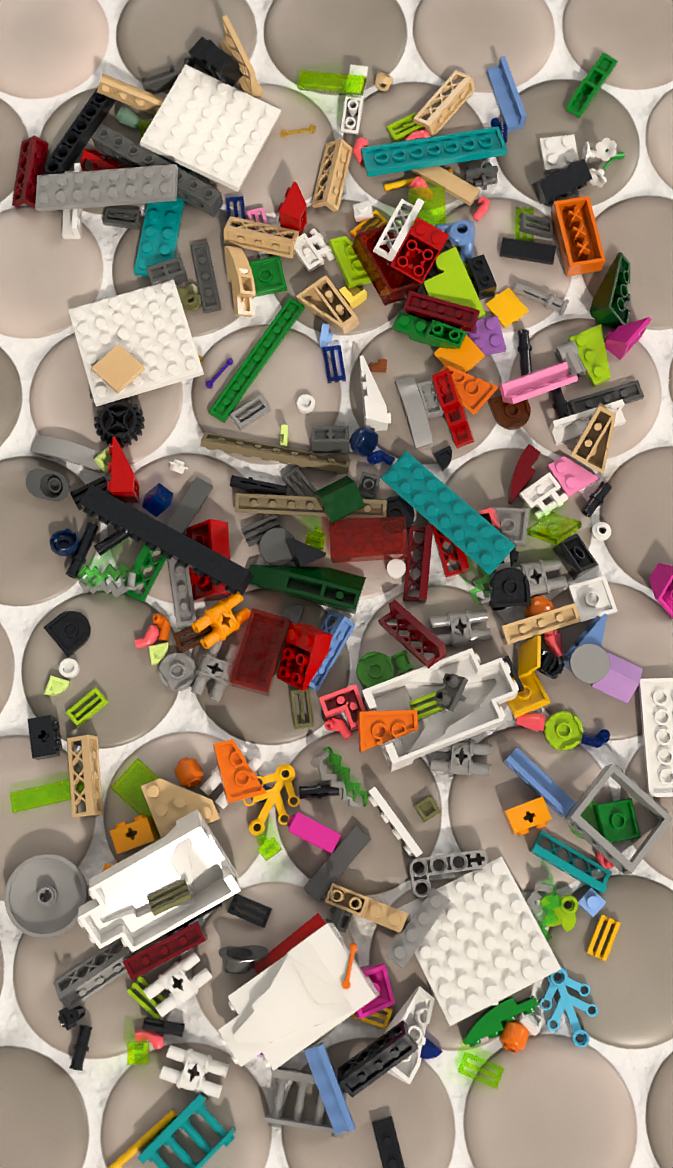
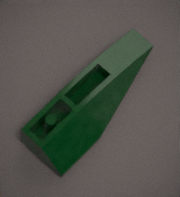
(313, 584)

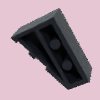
(215, 61)

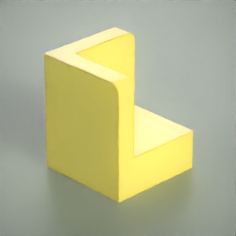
(353, 296)

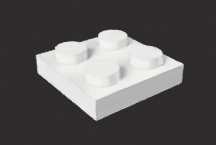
(557, 152)
(592, 598)

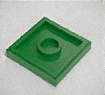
(268, 276)
(617, 820)

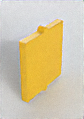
(506, 307)
(529, 656)

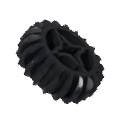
(129, 410)

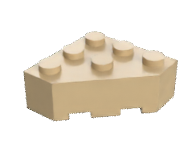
(173, 802)

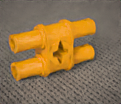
(221, 620)

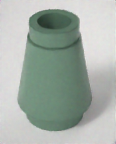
(128, 117)

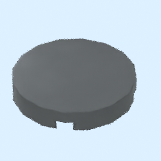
(274, 547)

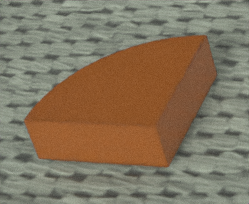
(380, 366)

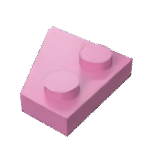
(571, 476)

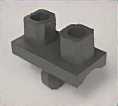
(481, 177)
(452, 692)

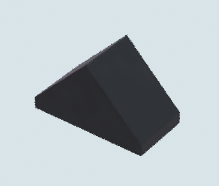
(303, 553)

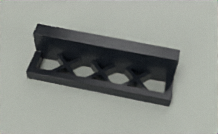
(377, 1059)

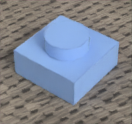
(326, 335)
(591, 902)

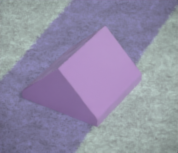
(621, 679)

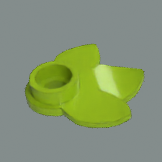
(565, 916)

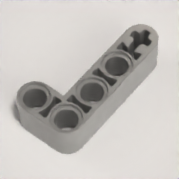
(448, 867)

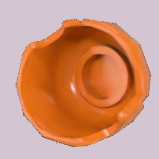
(538, 605)

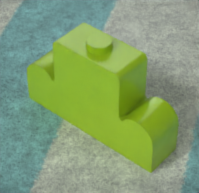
(453, 282)

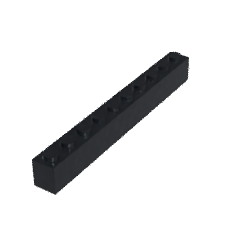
(167, 540)

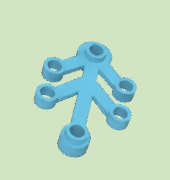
(567, 1002)

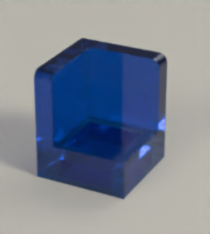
(157, 500)

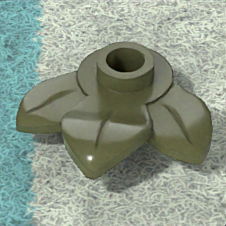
(189, 294)

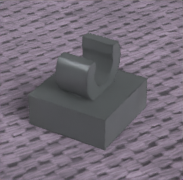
(340, 919)

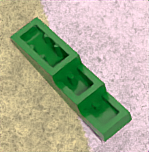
(591, 85)

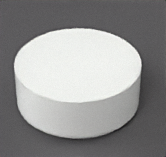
(305, 404)
(396, 568)
(69, 668)

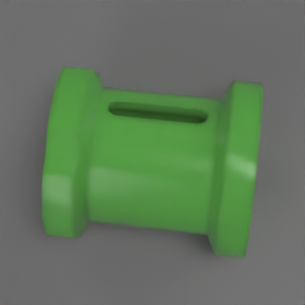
(402, 662)

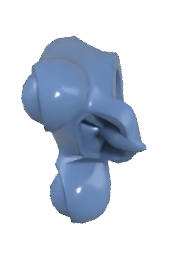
(461, 234)

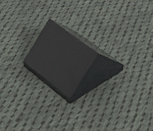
(575, 556)

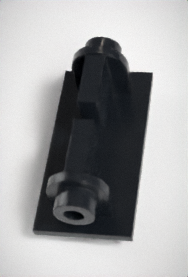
(69, 1017)

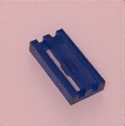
(234, 200)
(336, 378)

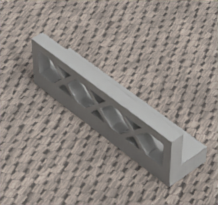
(96, 977)

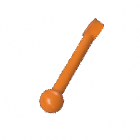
(346, 984)

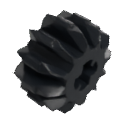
(550, 665)

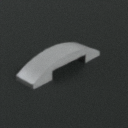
(414, 411)
(66, 451)

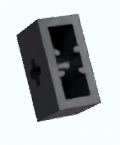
(481, 277)
(37, 729)

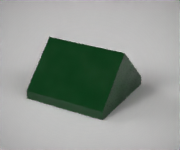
(339, 499)

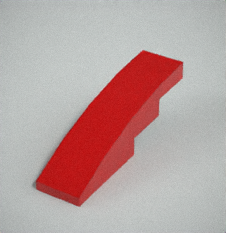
(453, 408)
(289, 943)

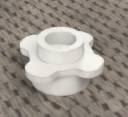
(177, 466)

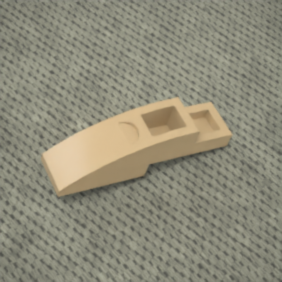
(242, 280)
(367, 908)

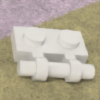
(307, 252)
(541, 490)

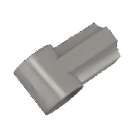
(569, 353)

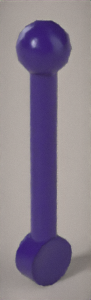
(209, 384)

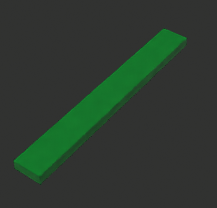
(256, 360)

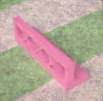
(536, 383)

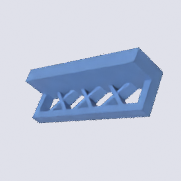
(506, 95)
(340, 633)
(539, 782)
(329, 1088)

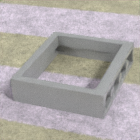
(597, 840)

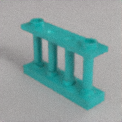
(183, 1122)

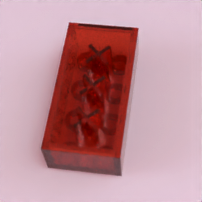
(388, 282)
(368, 539)
(260, 652)

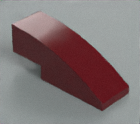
(523, 472)

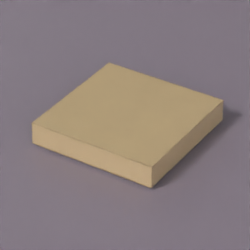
(118, 368)

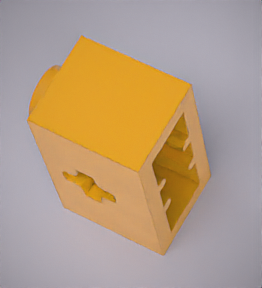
(536, 808)
(124, 840)

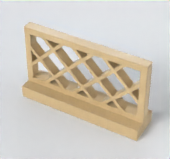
(233, 47)

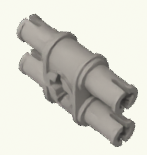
(539, 570)
(465, 619)
(220, 678)
(468, 767)

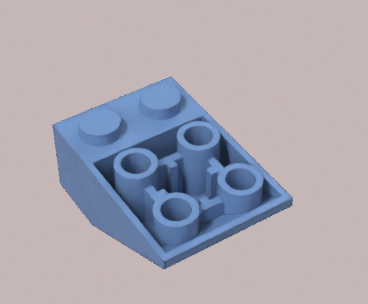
(593, 636)

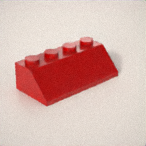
(215, 536)

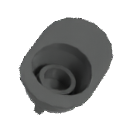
(47, 484)
(242, 958)

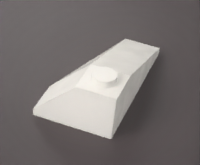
(373, 404)
(417, 1016)

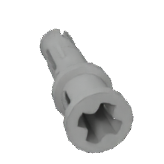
(550, 299)

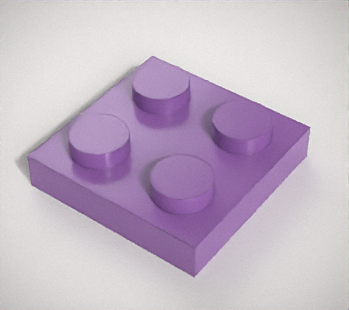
(488, 336)

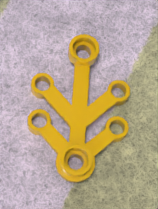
(274, 797)

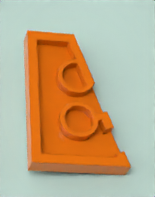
(472, 390)
(383, 726)
(236, 775)

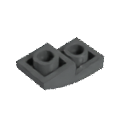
(368, 485)

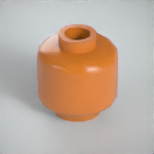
(189, 772)
(514, 1036)

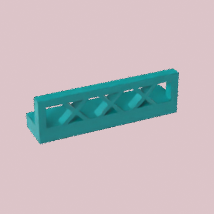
(567, 868)

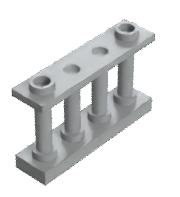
(303, 1080)

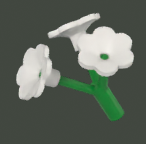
(605, 151)

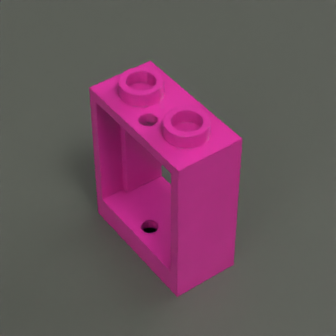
(313, 832)

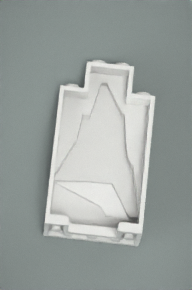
(484, 691)
(121, 892)
(295, 1001)

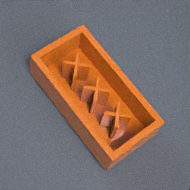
(577, 236)

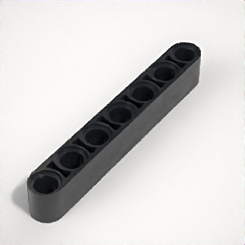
(78, 136)

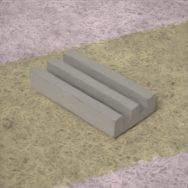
(233, 415)

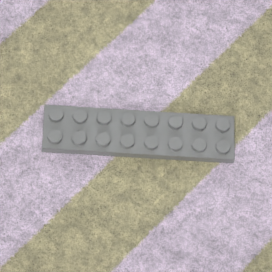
(107, 187)

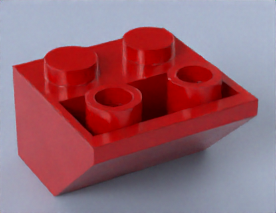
(293, 210)

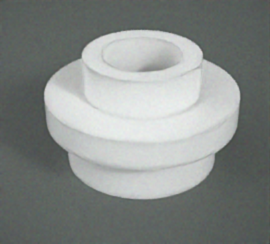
(599, 536)

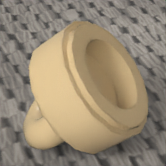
(384, 78)

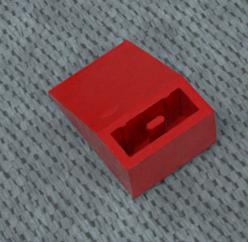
(419, 250)
(123, 480)
(303, 654)

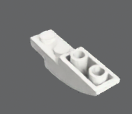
(353, 105)

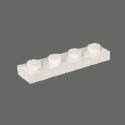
(388, 816)

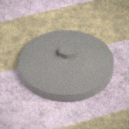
(45, 895)

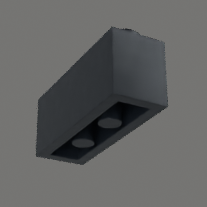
(562, 182)

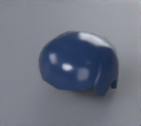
(363, 441)
(64, 542)

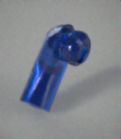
(502, 126)
(380, 456)
(596, 741)

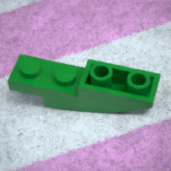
(429, 333)
(490, 1020)

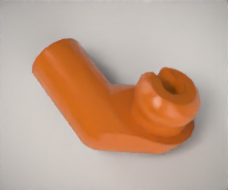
(163, 624)

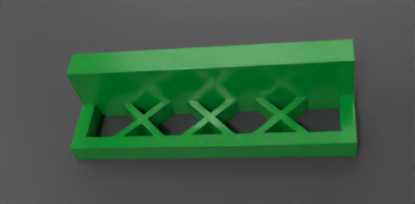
(140, 565)

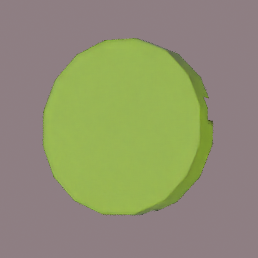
(563, 731)

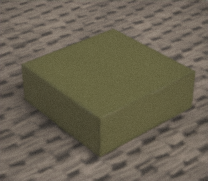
(427, 808)

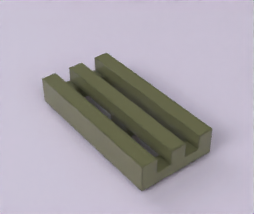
(304, 724)
(168, 894)

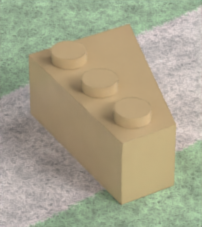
(329, 305)
(595, 440)

